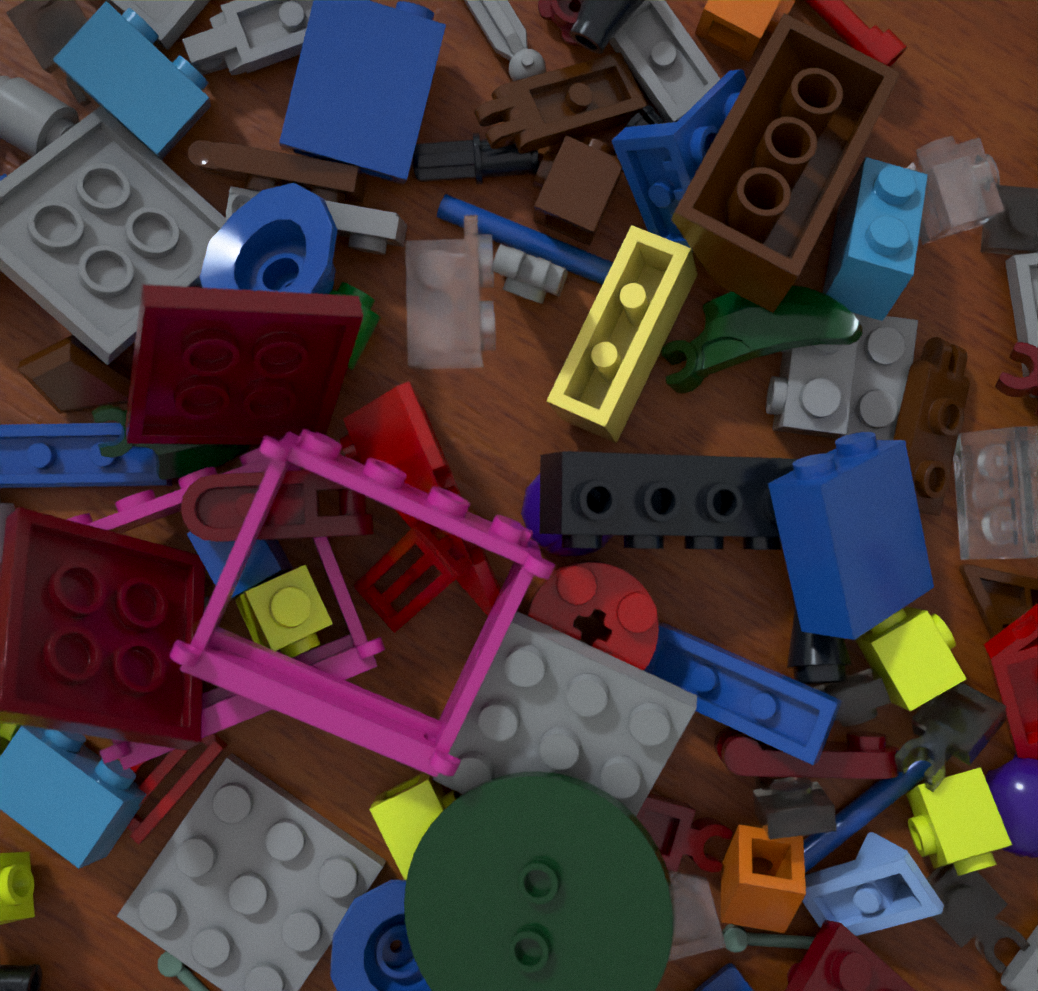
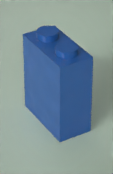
(363, 85)
(851, 535)

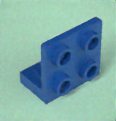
(666, 156)

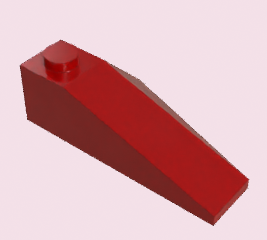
(401, 434)

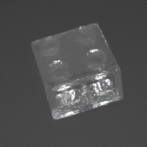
(445, 300)
(997, 493)

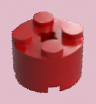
(624, 604)

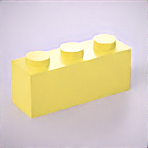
(623, 334)

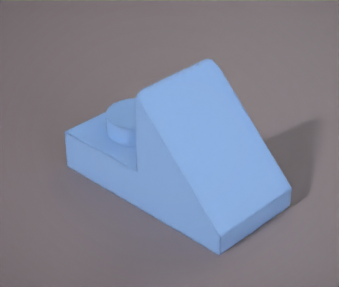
(873, 890)

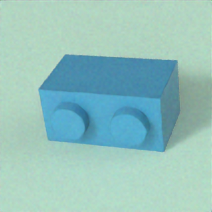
(133, 79)
(875, 238)
(67, 793)

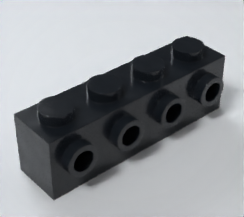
(659, 497)

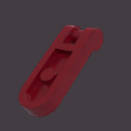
(219, 504)
(859, 757)

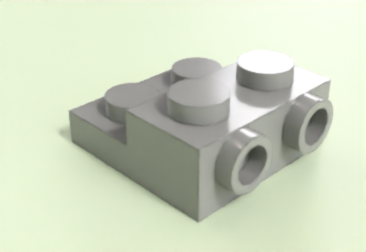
(845, 387)

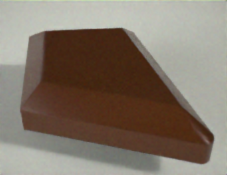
(75, 377)
(999, 595)

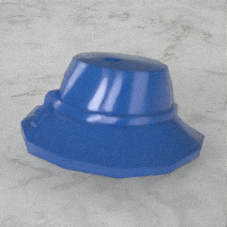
(274, 244)
(363, 940)

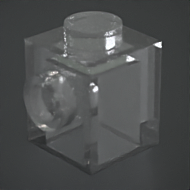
(959, 187)

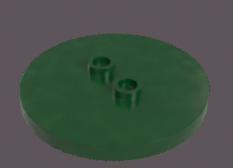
(539, 891)

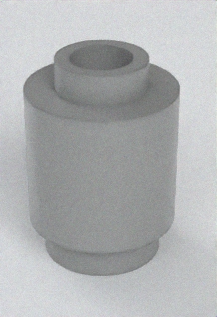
(31, 116)

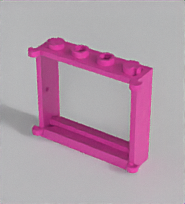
(326, 699)
(221, 707)

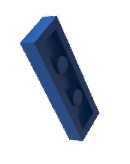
(746, 694)

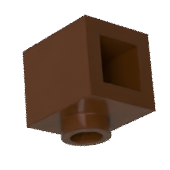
(576, 187)

